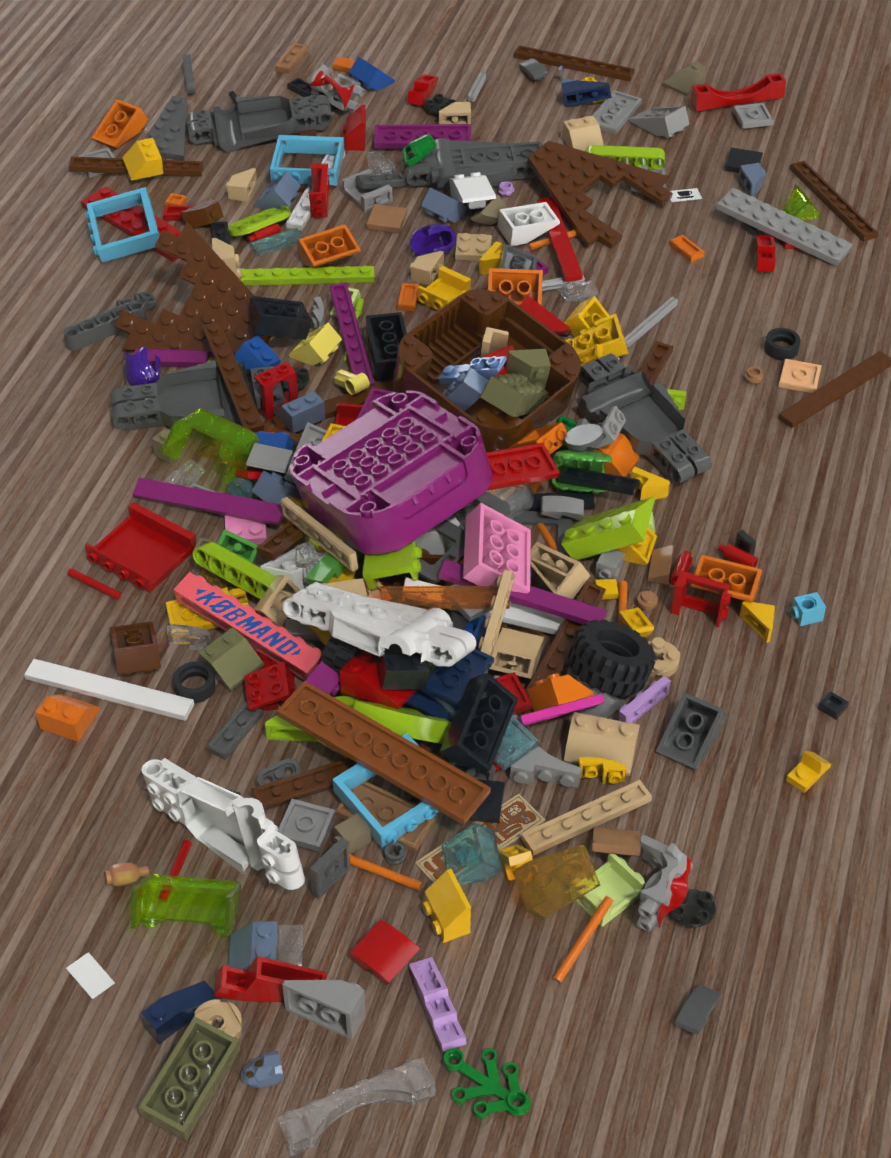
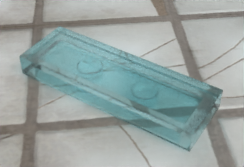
(276, 242)

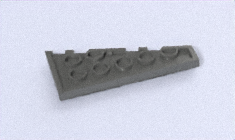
(170, 129)

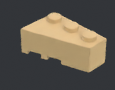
(559, 572)

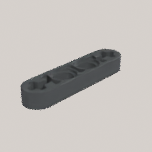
(189, 74)

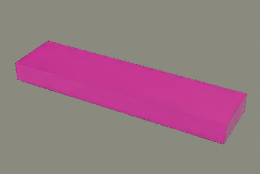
(561, 710)

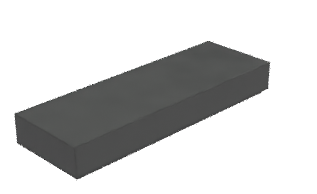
(379, 180)
(234, 731)

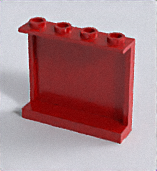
(143, 548)

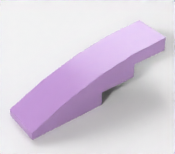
(437, 1004)

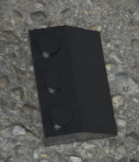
(279, 318)

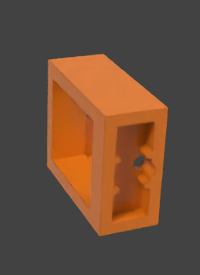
(547, 435)

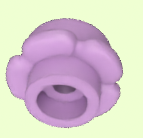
(506, 189)

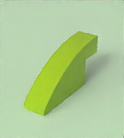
(406, 721)
(280, 729)

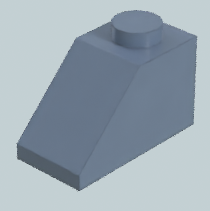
(752, 178)

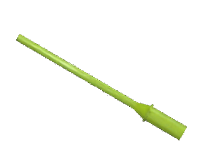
(358, 311)

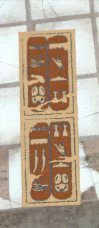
(515, 819)

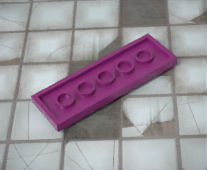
(401, 135)

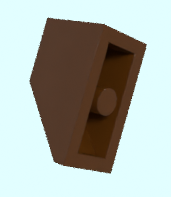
(202, 213)

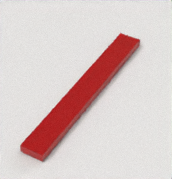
(562, 246)

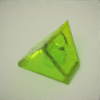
(801, 206)

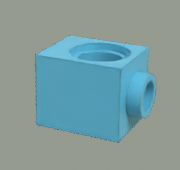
(808, 609)

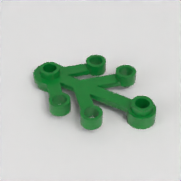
(488, 1085)

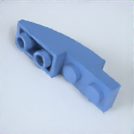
(484, 366)

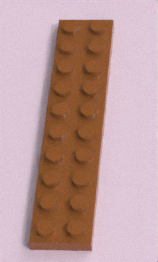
(384, 752)

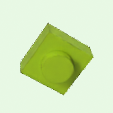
(678, 397)

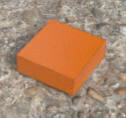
(176, 200)

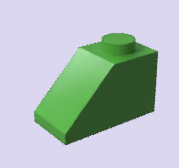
(238, 546)

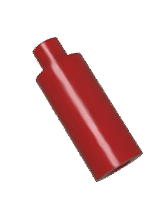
(264, 232)
(737, 555)
(683, 564)

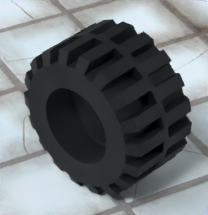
(338, 653)

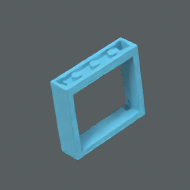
(307, 145)
(129, 245)
(391, 832)

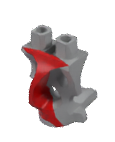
(346, 93)
(666, 888)

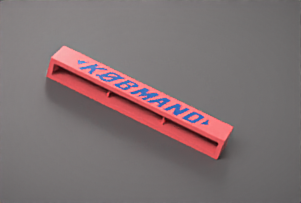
(258, 630)

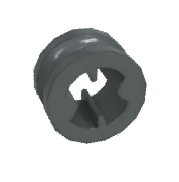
(391, 859)

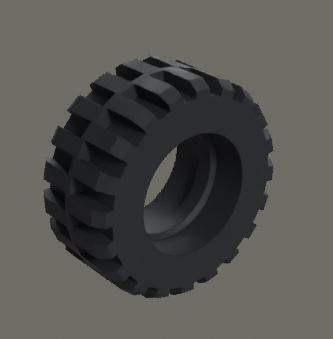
(611, 658)

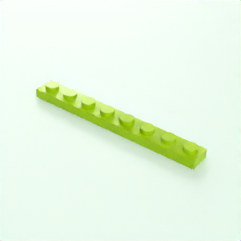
(310, 275)

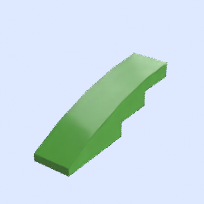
(328, 568)

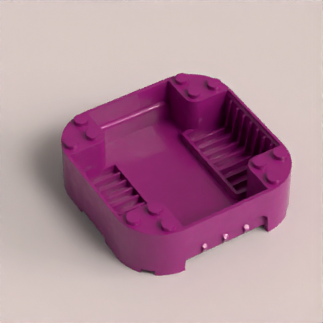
(392, 472)

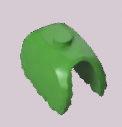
(583, 460)

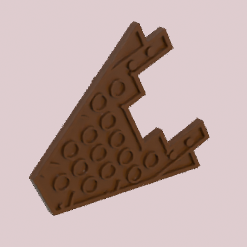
(215, 298)

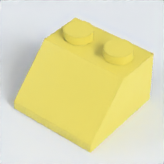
(317, 346)

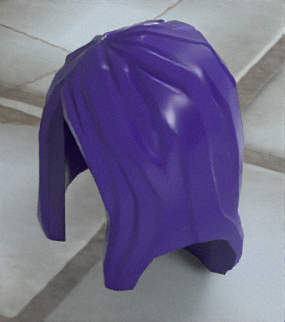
(432, 239)
(139, 369)

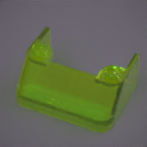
(235, 439)
(187, 901)

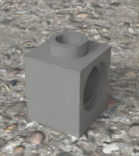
(610, 564)

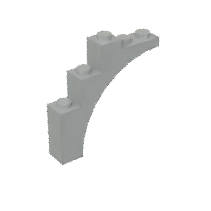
(545, 767)

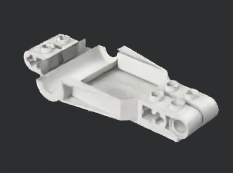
(378, 623)
(224, 822)

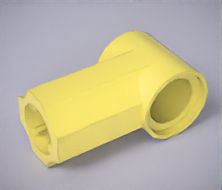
(352, 382)

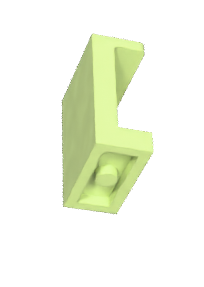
(616, 882)

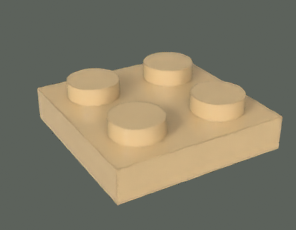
(472, 246)

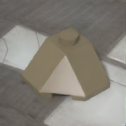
(489, 214)

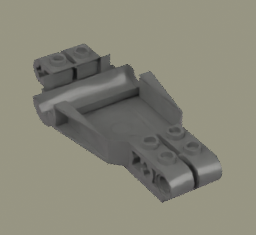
(264, 121)
(493, 159)
(182, 393)
(651, 417)

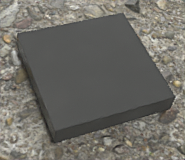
(330, 868)

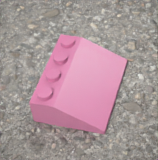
(496, 545)

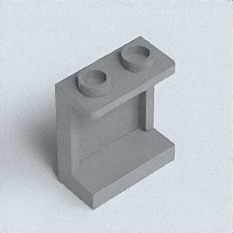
(366, 198)
(611, 426)

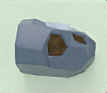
(263, 1071)

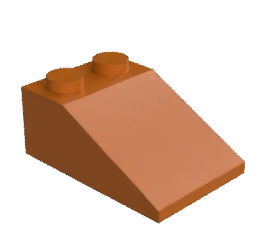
(120, 124)

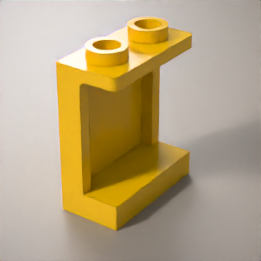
(443, 289)

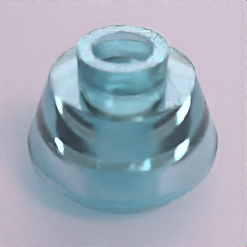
(240, 487)

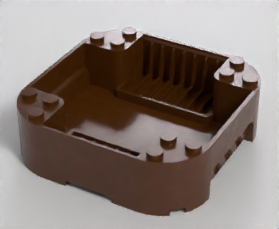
(456, 338)

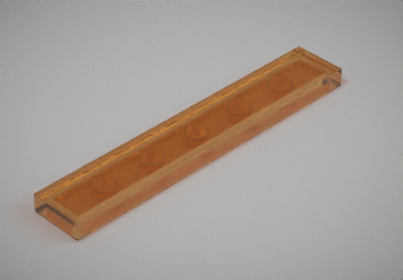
(441, 596)

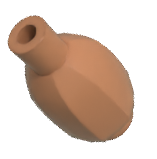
(124, 874)

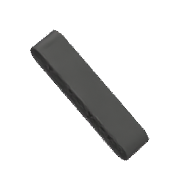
(100, 326)

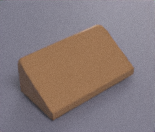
(660, 565)

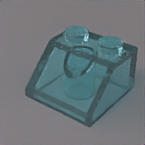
(473, 855)

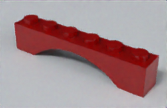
(767, 88)

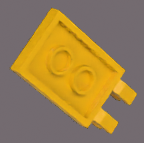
(182, 615)

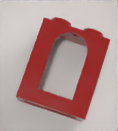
(321, 189)
(269, 380)
(681, 599)

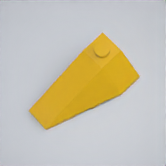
(606, 333)

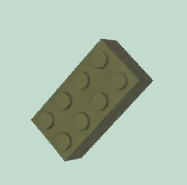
(514, 394)
(189, 1078)

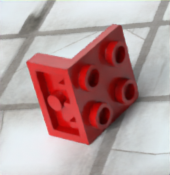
(269, 685)

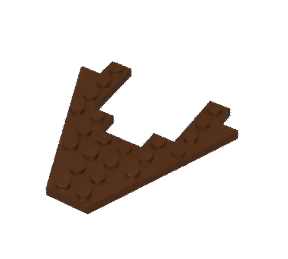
(571, 171)

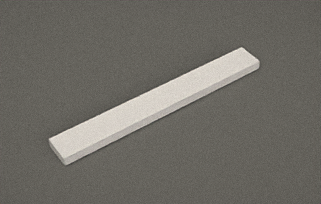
(301, 212)
(517, 614)
(109, 689)

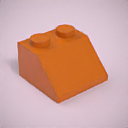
(622, 456)
(557, 691)
(66, 716)

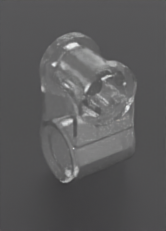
(379, 163)

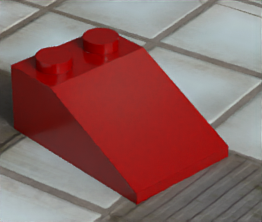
(362, 680)

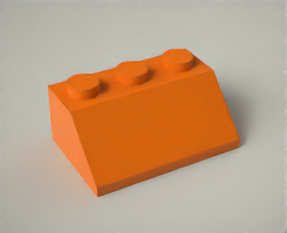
(327, 246)
(516, 283)
(743, 579)

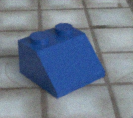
(370, 75)
(256, 354)

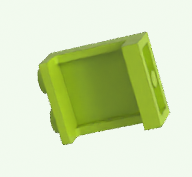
(392, 564)

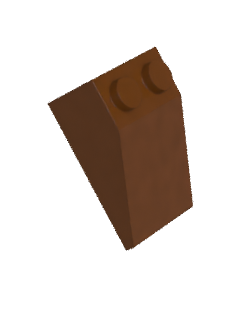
(135, 648)

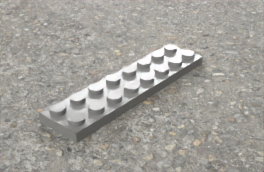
(784, 226)

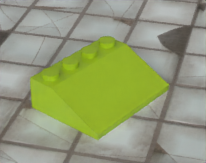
(609, 530)

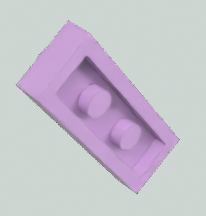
(645, 701)

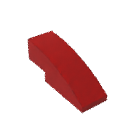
(422, 89)
(765, 253)

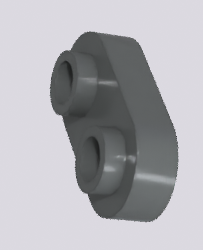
(276, 771)

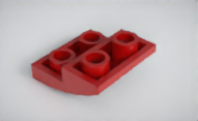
(384, 951)

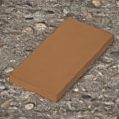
(385, 809)

